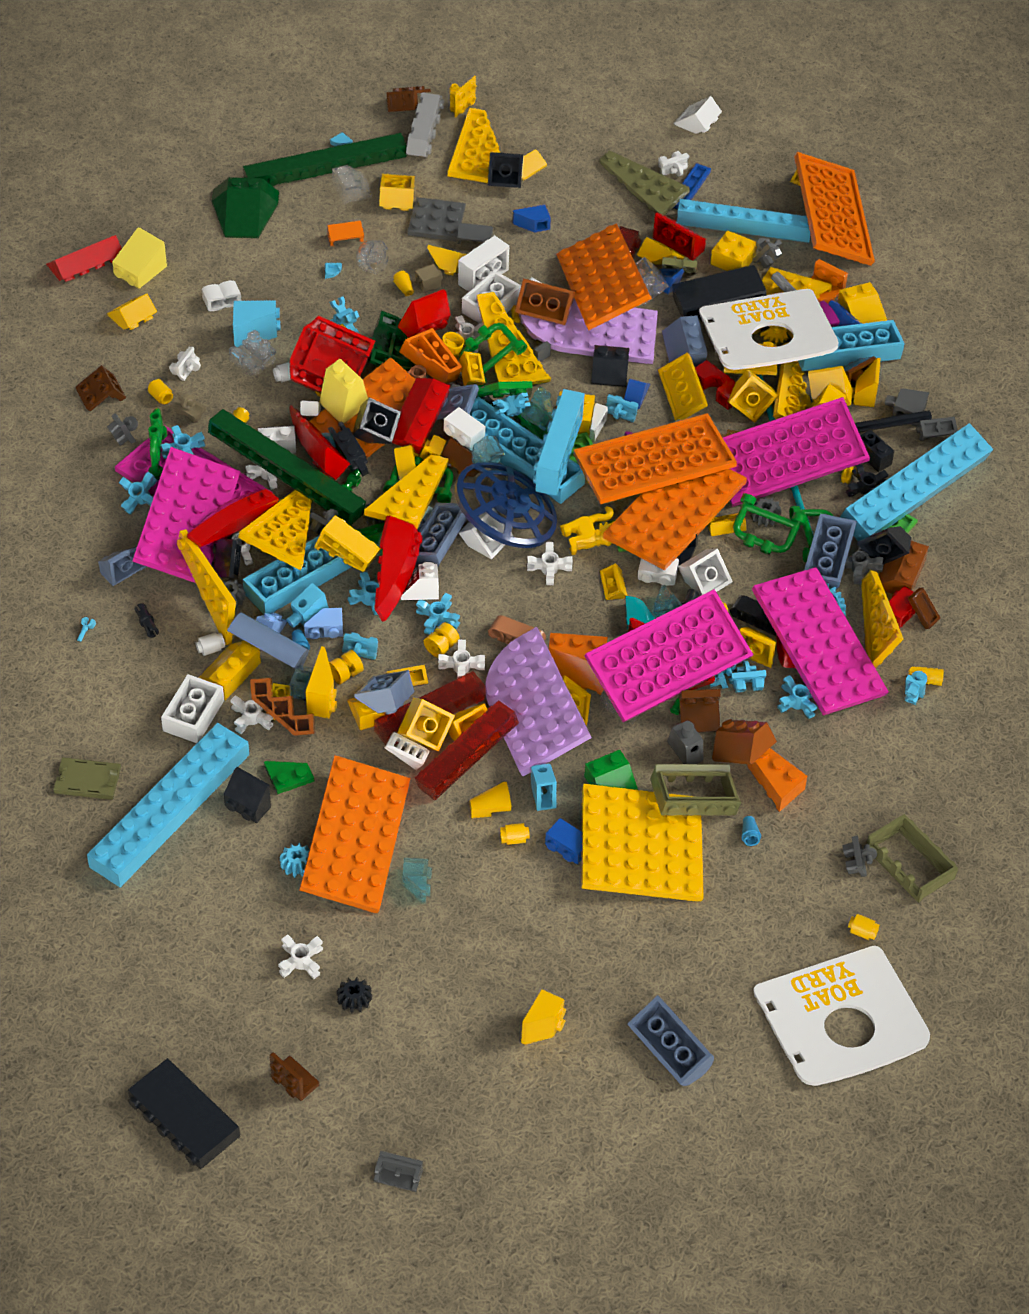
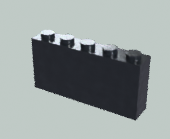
(717, 289)
(183, 1114)

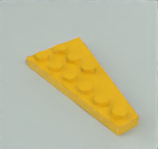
(512, 366)
(790, 391)
(411, 494)
(211, 588)
(880, 624)

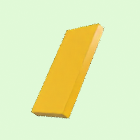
(682, 387)

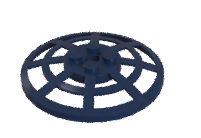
(514, 507)

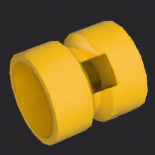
(454, 343)
(441, 639)
(347, 666)

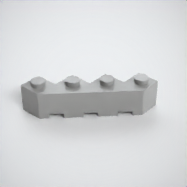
(423, 125)

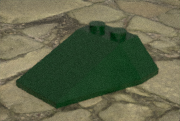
(244, 206)
(388, 342)

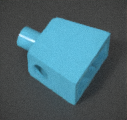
(307, 605)
(543, 776)

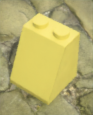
(140, 258)
(342, 392)

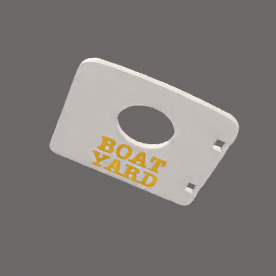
(793, 310)
(854, 981)

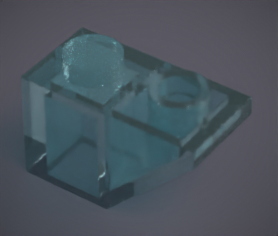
(540, 409)
(487, 450)
(665, 602)
(300, 682)
(416, 876)

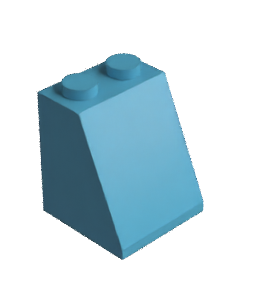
(255, 316)

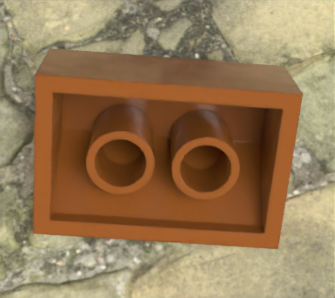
(544, 301)
(904, 570)
(742, 741)

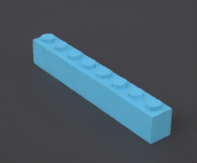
(743, 220)

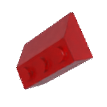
(678, 237)
(426, 313)

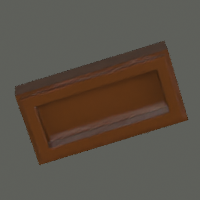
(924, 608)

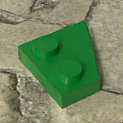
(288, 775)

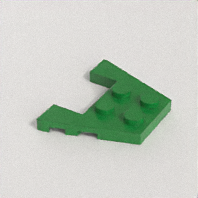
(511, 388)

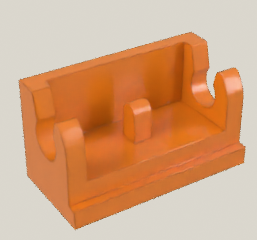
(345, 231)

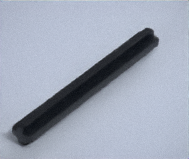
(893, 421)

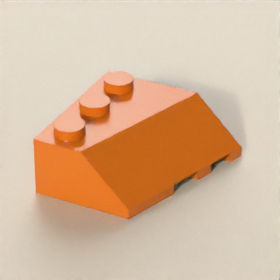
(569, 653)

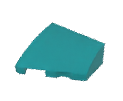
(637, 609)

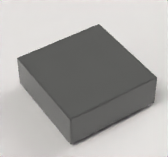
(542, 351)

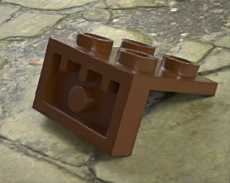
(404, 98)
(98, 387)
(701, 709)
(292, 1076)

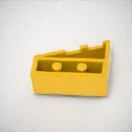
(347, 543)

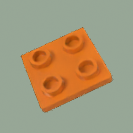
(832, 275)

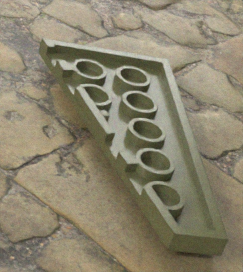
(645, 184)

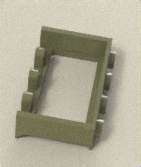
(694, 805)
(924, 845)

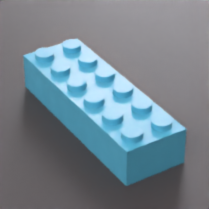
(860, 341)
(558, 442)
(282, 583)

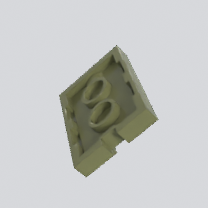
(688, 266)
(87, 778)

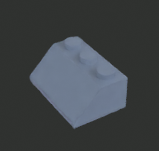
(683, 337)
(386, 691)

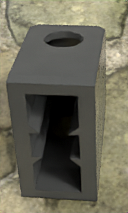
(908, 402)
(686, 743)

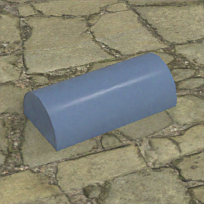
(440, 532)
(831, 547)
(268, 640)
(671, 1042)

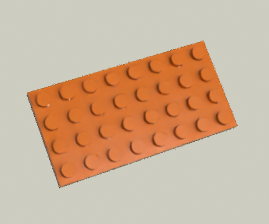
(834, 209)
(603, 276)
(654, 458)
(669, 517)
(355, 834)

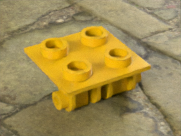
(462, 96)

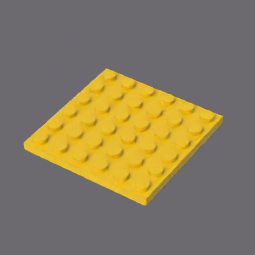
(638, 849)

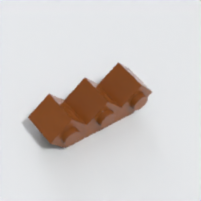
(281, 708)

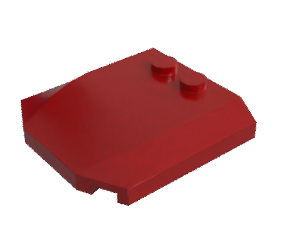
(321, 346)

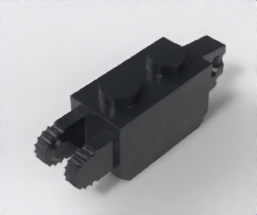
(350, 448)

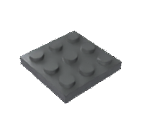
(436, 219)

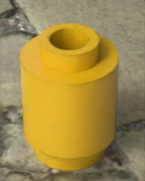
(160, 391)
(514, 834)
(863, 927)

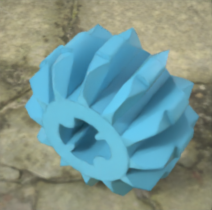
(294, 859)

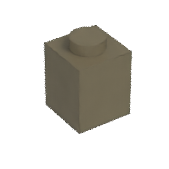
(428, 278)

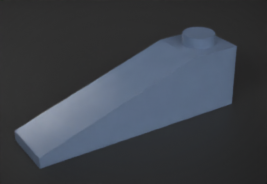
(119, 566)

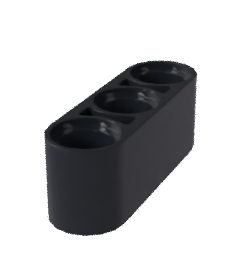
(751, 612)

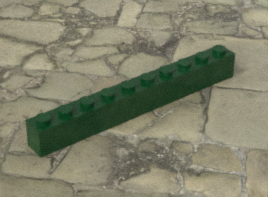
(324, 160)
(286, 466)

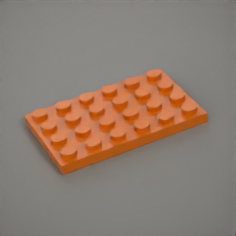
(387, 385)

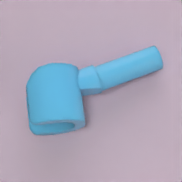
(91, 625)

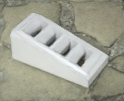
(310, 408)
(598, 420)
(409, 745)

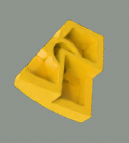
(493, 800)

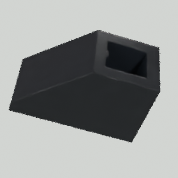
(880, 453)

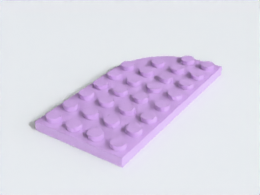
(630, 330)
(532, 686)

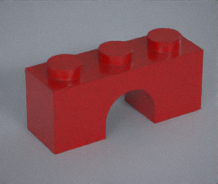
(711, 376)

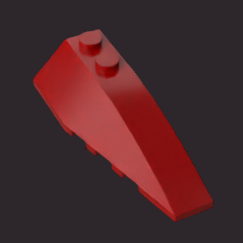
(318, 447)
(232, 516)
(400, 551)

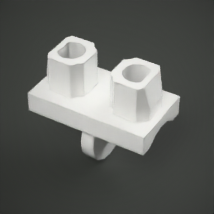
(675, 164)
(186, 363)

